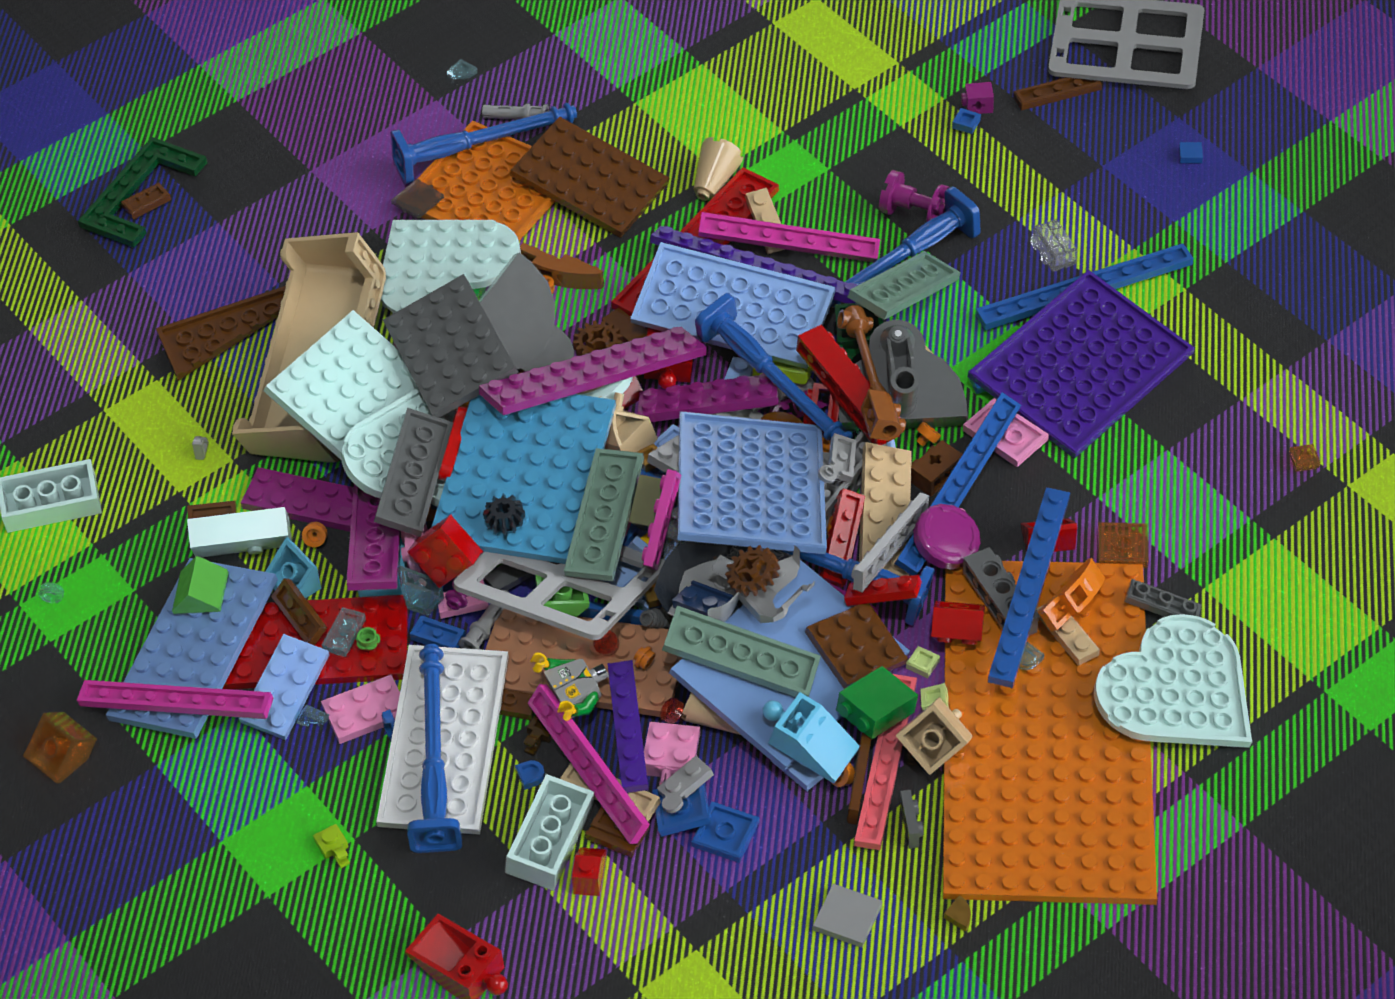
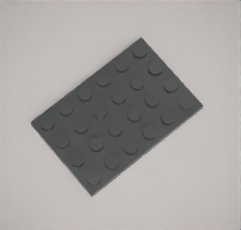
(449, 346)

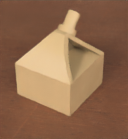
(629, 430)
(934, 735)

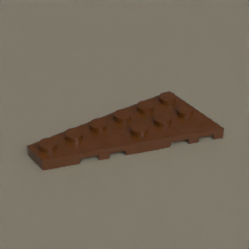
(208, 334)

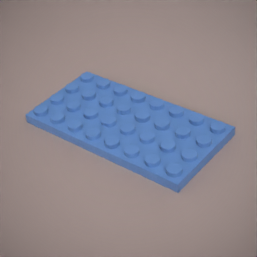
(196, 648)

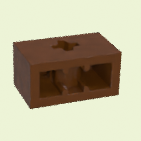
(934, 467)

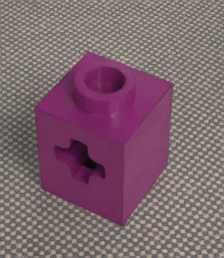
(978, 97)

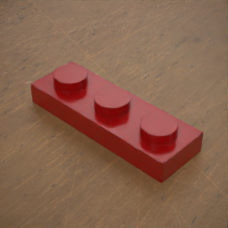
(884, 590)

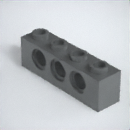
(993, 584)

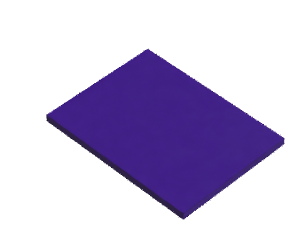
(1082, 362)

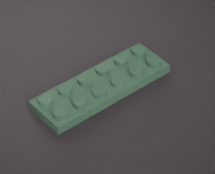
(903, 285)
(604, 514)
(741, 652)

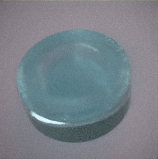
(51, 592)

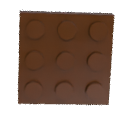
(855, 644)

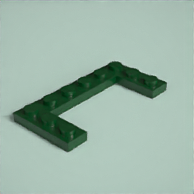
(101, 213)

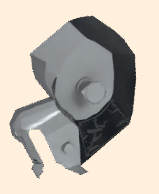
(696, 562)

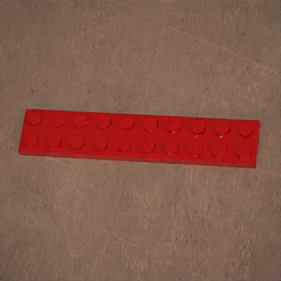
(727, 202)

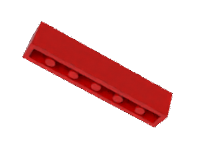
(837, 373)

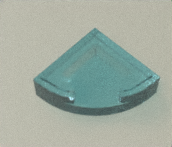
(462, 70)
(312, 715)

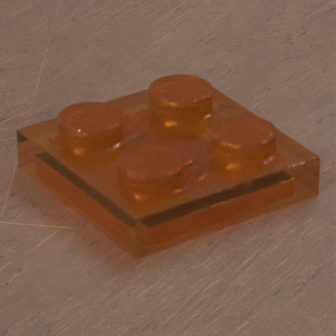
(1123, 543)

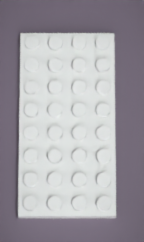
(468, 721)

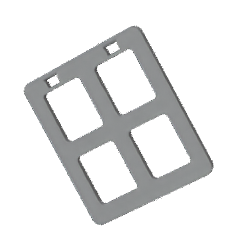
(1127, 41)
(533, 606)

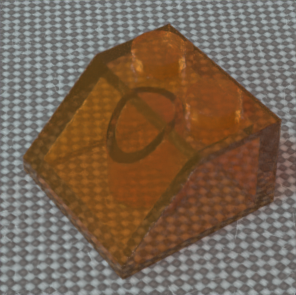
(59, 745)

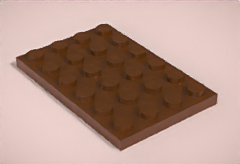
(590, 176)

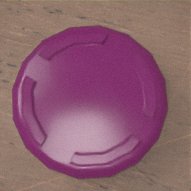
(946, 536)

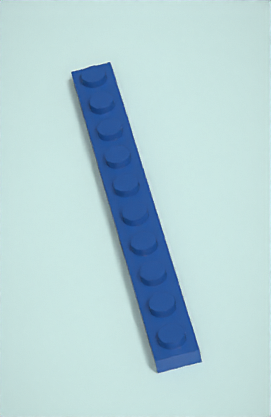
(1116, 276)
(966, 470)
(1028, 588)

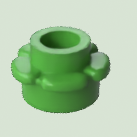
(367, 634)

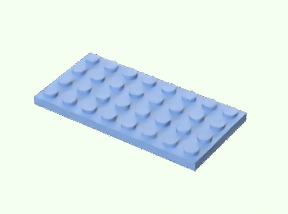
(768, 303)

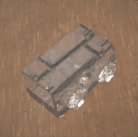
(1054, 245)

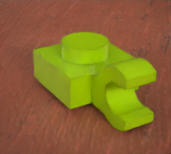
(333, 843)

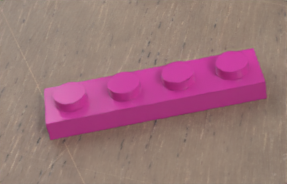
(663, 508)

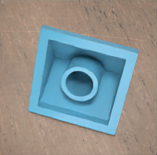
(295, 565)

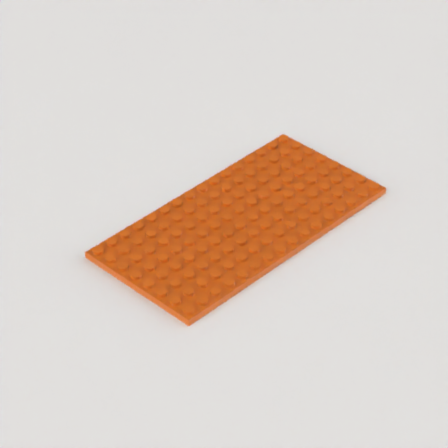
(1046, 788)

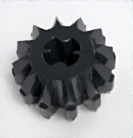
(504, 514)

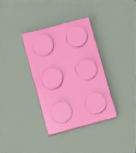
(1019, 439)
(361, 708)

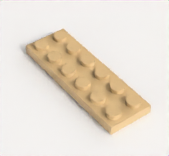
(887, 494)

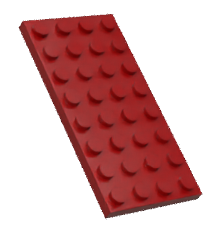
(383, 613)

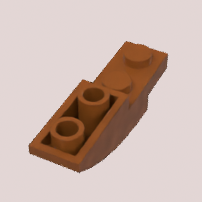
(567, 271)

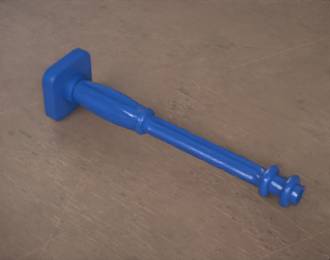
(441, 146)
(959, 213)
(719, 320)
(845, 568)
(434, 831)

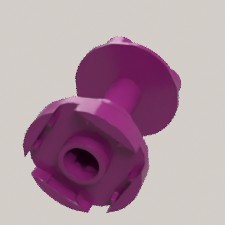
(906, 196)

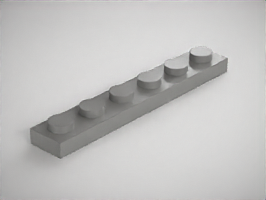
(889, 543)

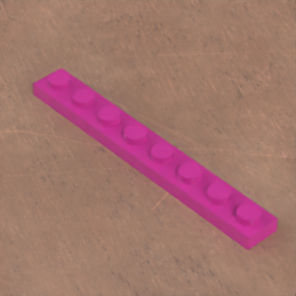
(789, 237)
(175, 699)
(589, 765)

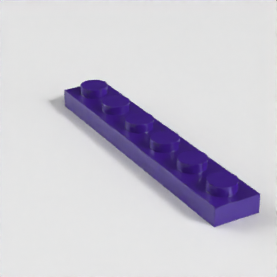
(627, 726)

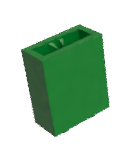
(876, 702)

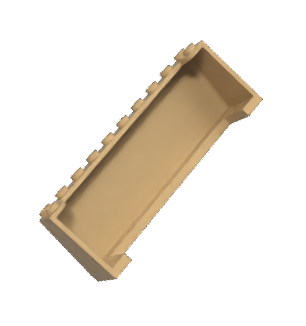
(324, 285)

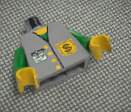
(571, 683)

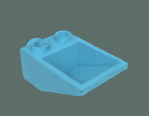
(819, 740)

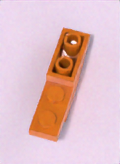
(1073, 595)

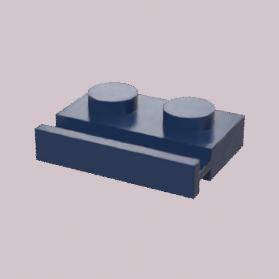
(701, 598)

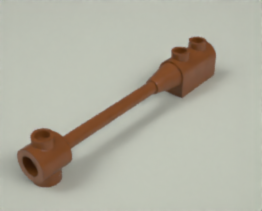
(878, 407)

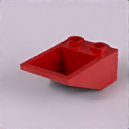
(670, 375)
(458, 959)

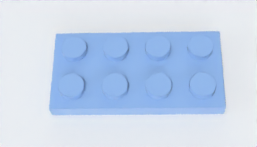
(290, 680)

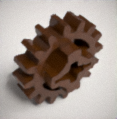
(596, 337)
(752, 570)

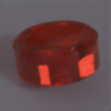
(607, 644)
(674, 710)

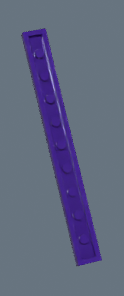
(688, 241)

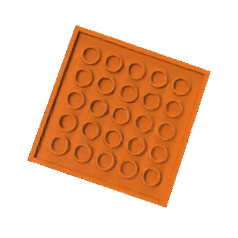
(480, 185)

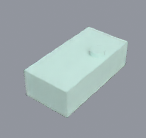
(49, 496)
(239, 532)
(549, 832)

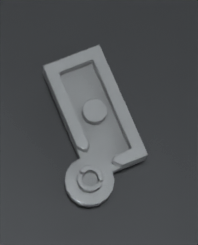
(840, 460)
(683, 784)

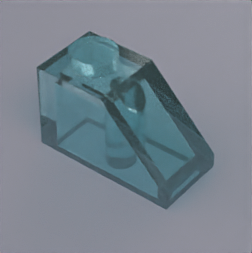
(419, 591)

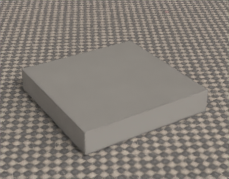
(847, 915)

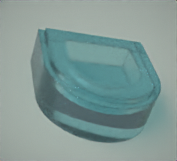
(1031, 657)

